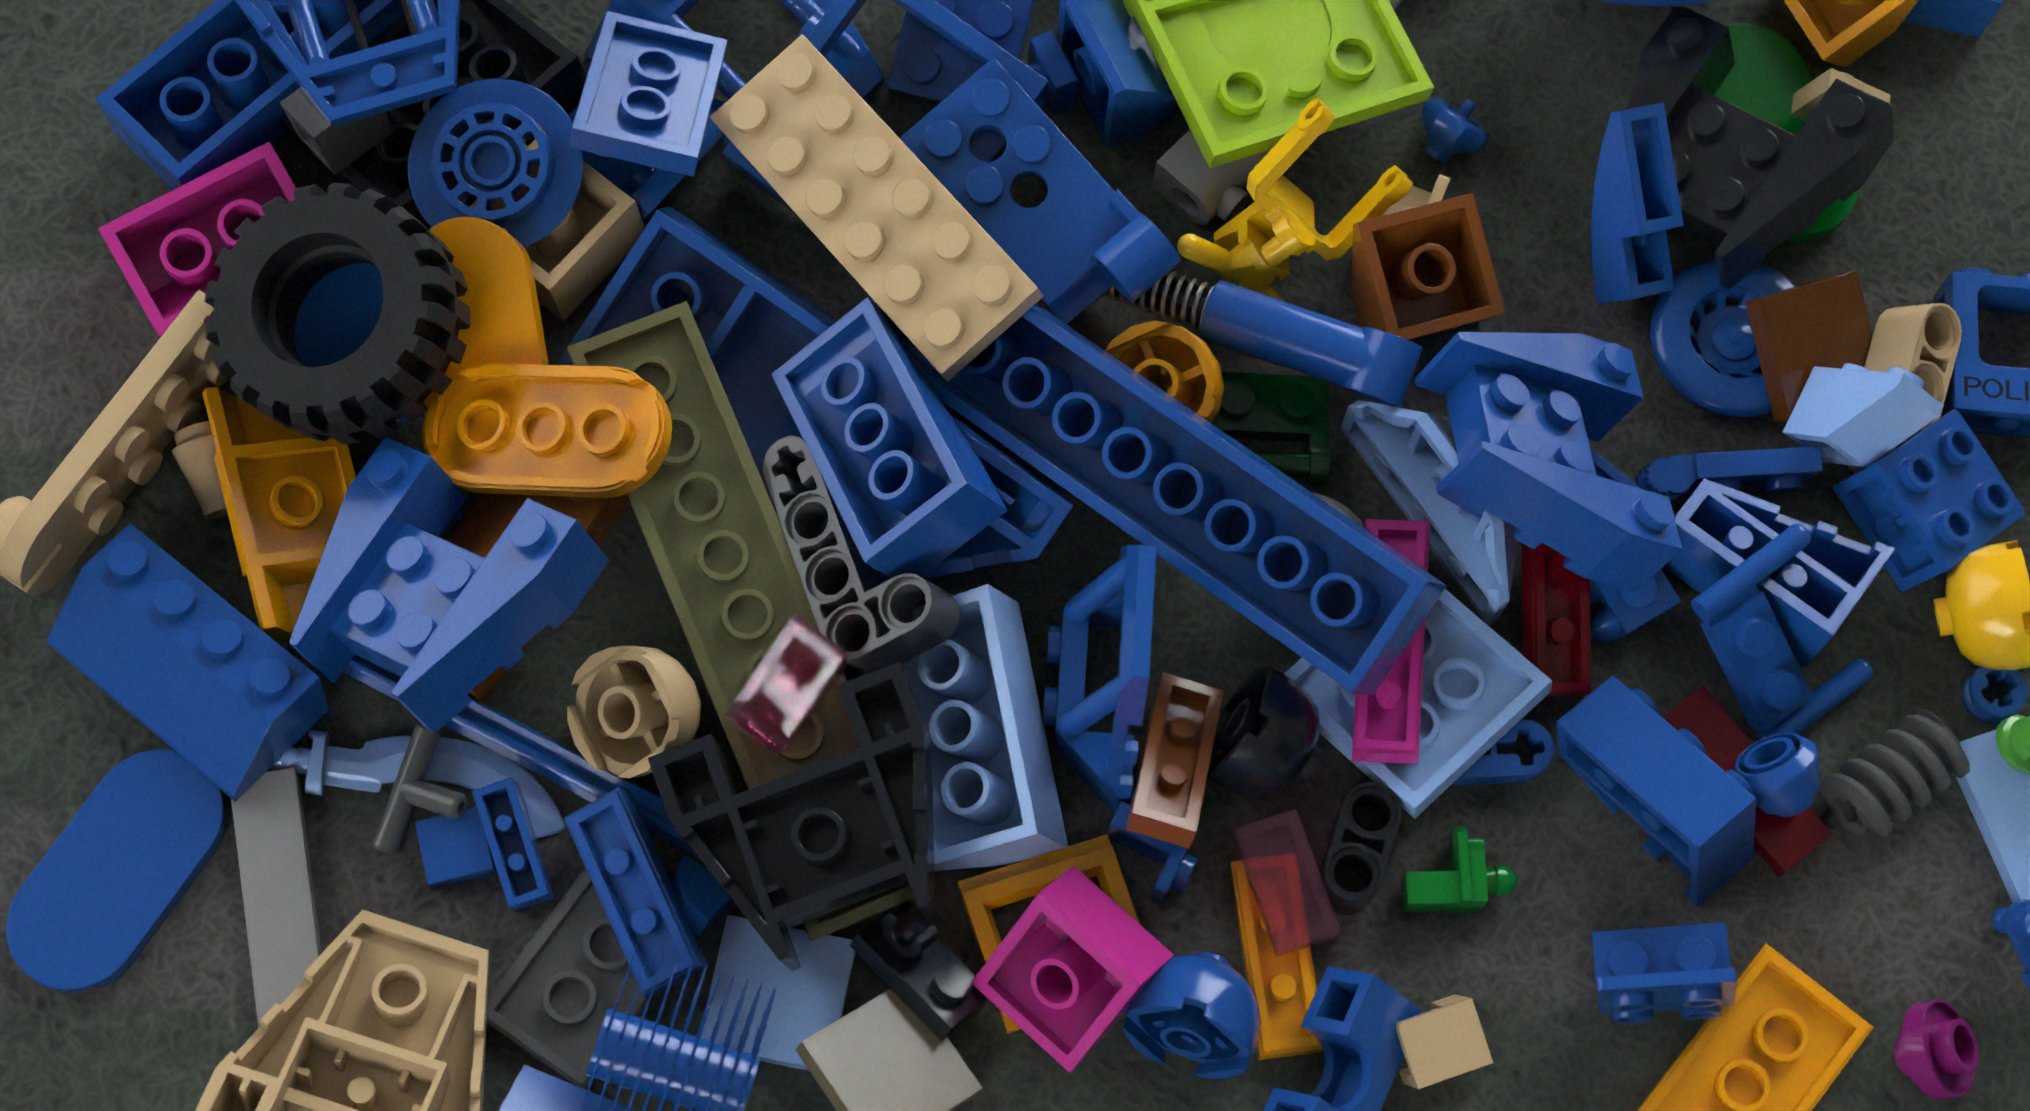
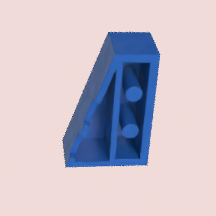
(1662, 783)

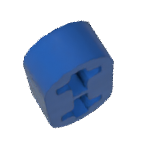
(1507, 768)

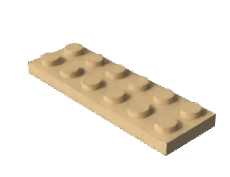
(876, 207)

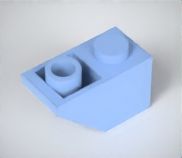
(1859, 412)

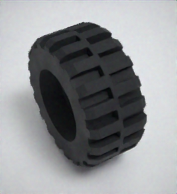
(276, 268)

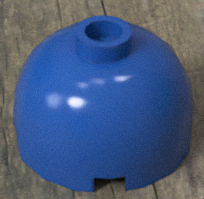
(1198, 1012)

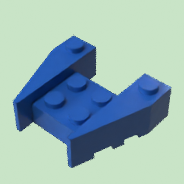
(1524, 451)
(427, 604)

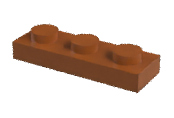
(1175, 761)

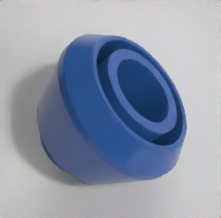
(1781, 773)

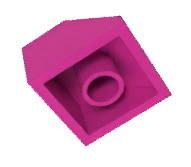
(1070, 967)

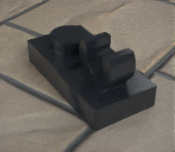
(920, 969)

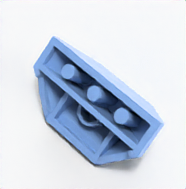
(1410, 458)

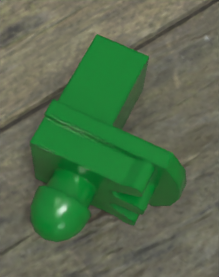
(1463, 887)

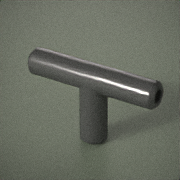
(413, 791)

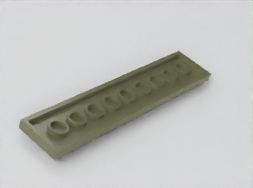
(724, 554)

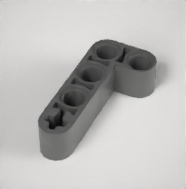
(826, 558)

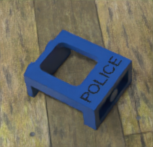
(1986, 395)

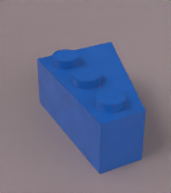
(1806, 593)

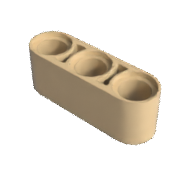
(1920, 341)

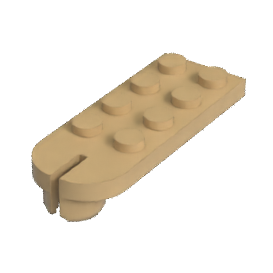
(117, 452)

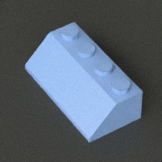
(987, 739)

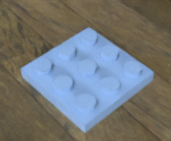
(1470, 699)

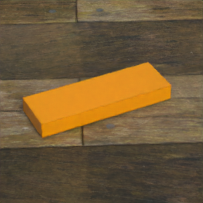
(1281, 983)

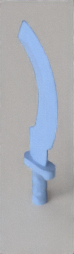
(452, 762)

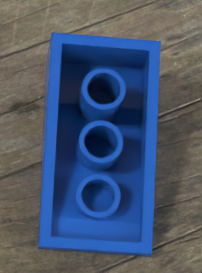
(886, 446)

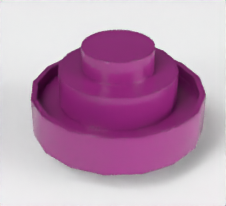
(1937, 1050)

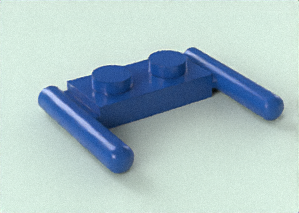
(1756, 651)

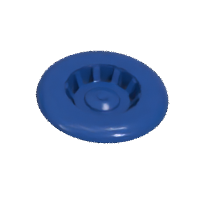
(495, 160)
(1721, 358)

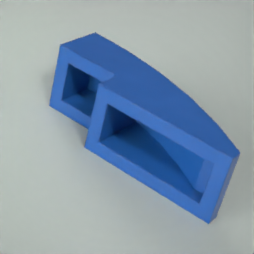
(1634, 206)

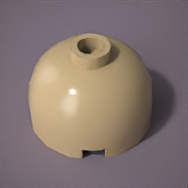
(632, 708)

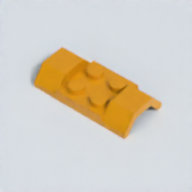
(279, 503)

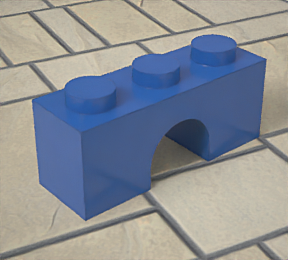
(1355, 1025)

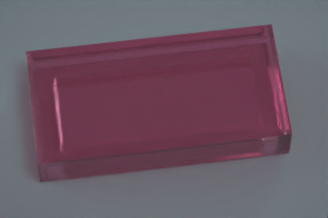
(1286, 882)

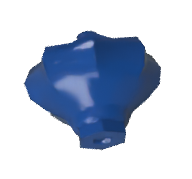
(1452, 129)

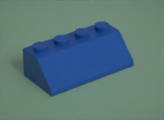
(186, 662)

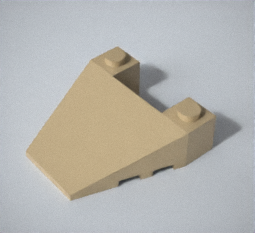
(374, 1026)

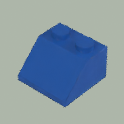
(1114, 69)

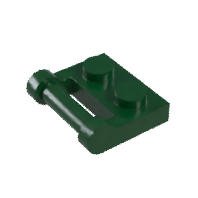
(1280, 410)

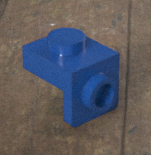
(1174, 857)

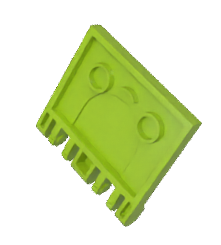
(1256, 64)

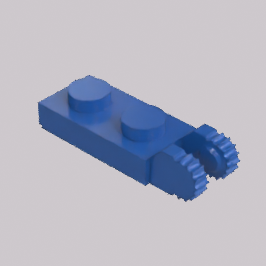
(1777, 469)

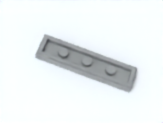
(276, 886)

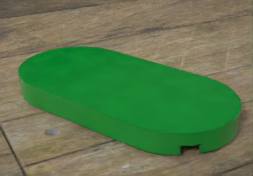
(1764, 84)

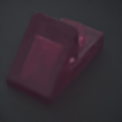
(787, 684)

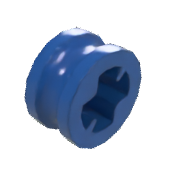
(1990, 712)

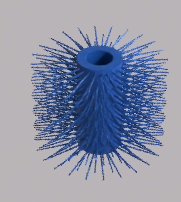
(676, 1063)

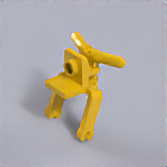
(1281, 220)

